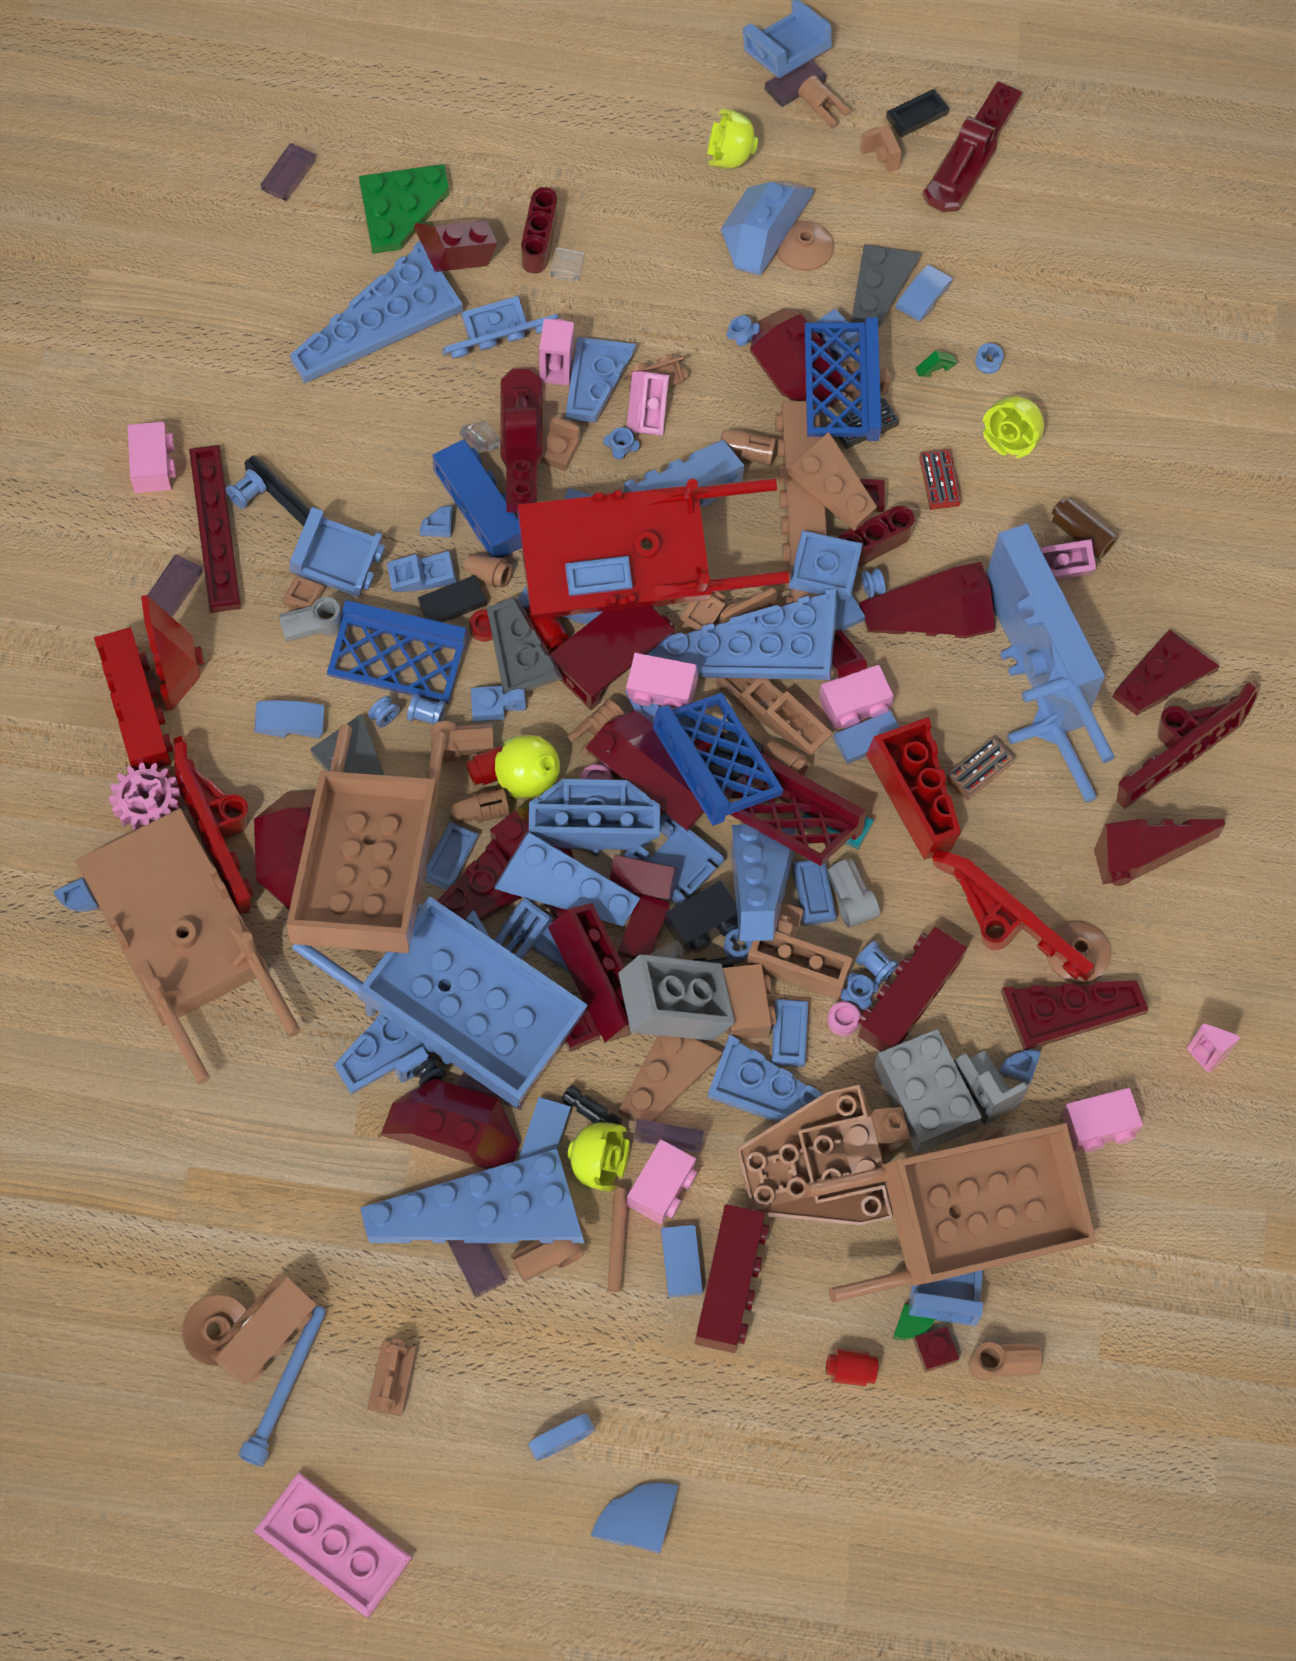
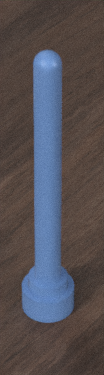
(256, 1448)

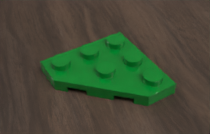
(398, 201)

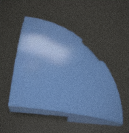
(638, 1517)

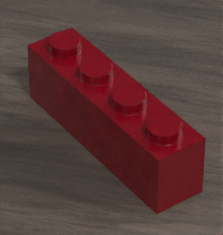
(593, 968)
(912, 991)
(730, 1279)

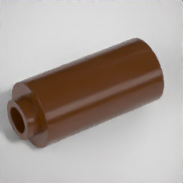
(1083, 526)

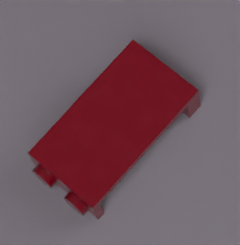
(607, 649)

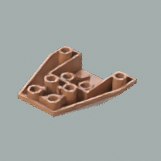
(816, 1144)

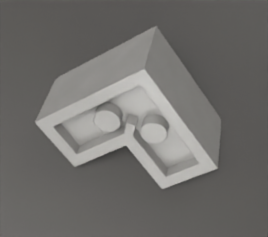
(988, 1087)

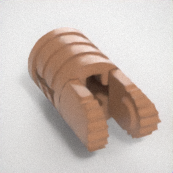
(821, 99)
(750, 446)
(604, 714)
(481, 807)

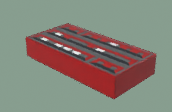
(939, 479)

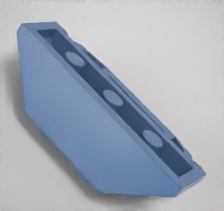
(762, 223)
(594, 815)

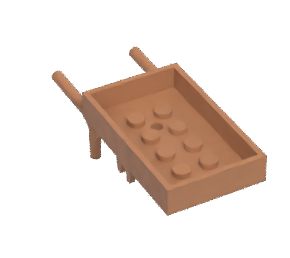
(364, 856)
(151, 893)
(1006, 1202)

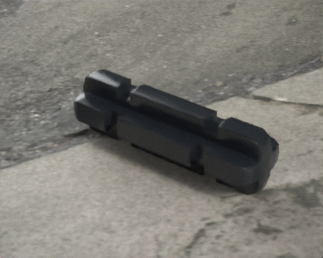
(589, 1107)

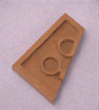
(833, 482)
(665, 1075)

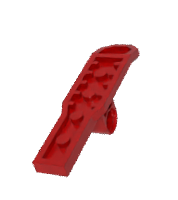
(208, 810)
(997, 907)

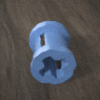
(246, 489)
(425, 710)
(877, 962)

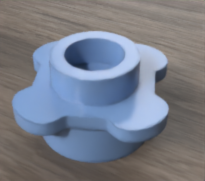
(742, 330)
(618, 435)
(861, 982)

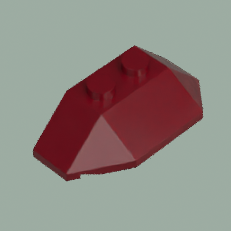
(781, 354)
(280, 842)
(453, 1124)

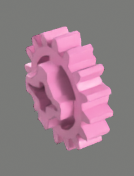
(149, 782)

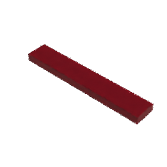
(215, 529)

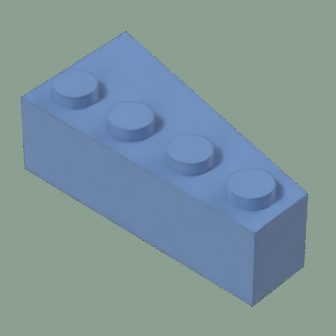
(709, 466)
(759, 880)

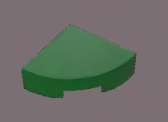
(934, 362)
(911, 1326)

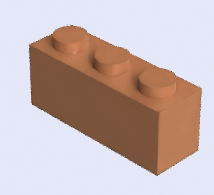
(801, 964)
(263, 1330)

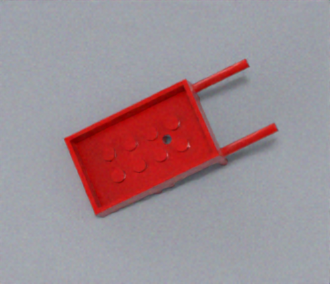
(615, 527)

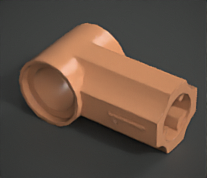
(463, 739)
(541, 1257)
(1008, 1360)

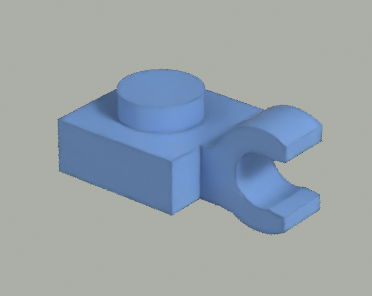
(490, 702)

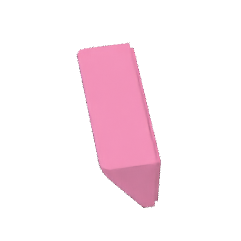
(647, 403)
(1212, 1046)

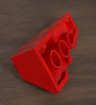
(173, 653)

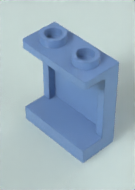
(789, 41)
(336, 554)
(949, 1299)

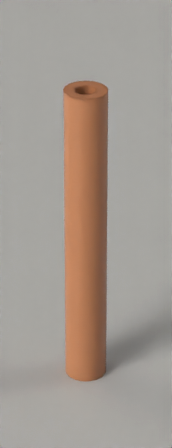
(617, 1240)

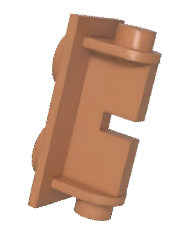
(666, 365)
(391, 1377)

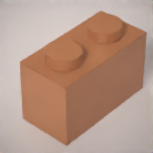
(748, 1001)

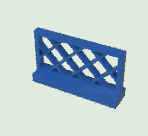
(868, 386)
(403, 626)
(691, 760)

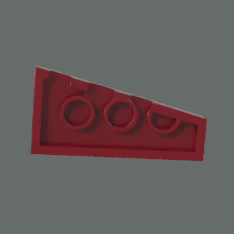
(1064, 1011)

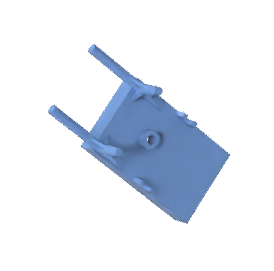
(1046, 649)
(493, 1023)

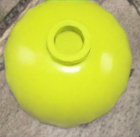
(731, 140)
(1013, 426)
(527, 766)
(599, 1155)

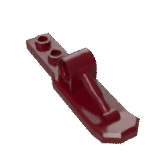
(971, 151)
(521, 434)
(1194, 736)

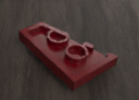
(1164, 670)
(476, 887)

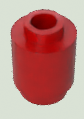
(550, 632)
(483, 767)
(852, 1367)

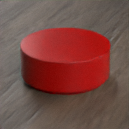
(480, 626)

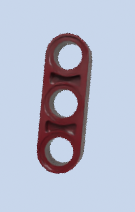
(539, 230)
(885, 530)

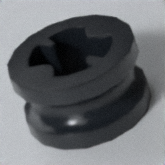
(428, 1071)

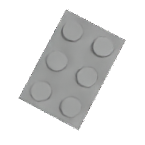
(676, 997)
(929, 1089)

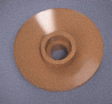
(806, 254)
(1096, 946)
(210, 1309)

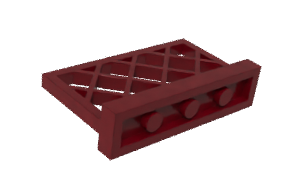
(802, 796)

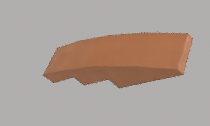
(777, 711)

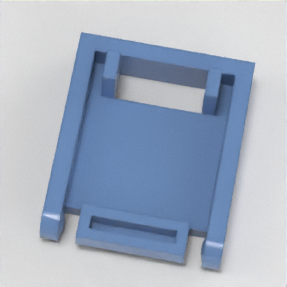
(683, 851)

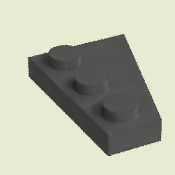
(880, 280)
(519, 648)
(361, 753)

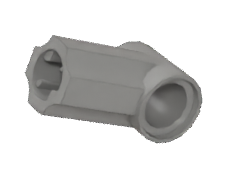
(309, 620)
(855, 901)

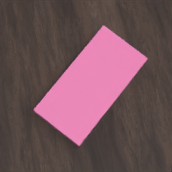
(333, 1545)

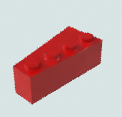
(133, 699)
(916, 785)

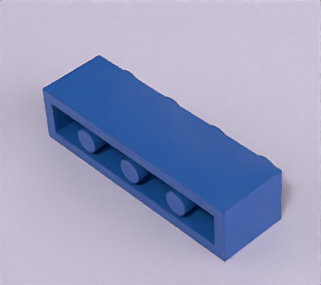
(478, 498)

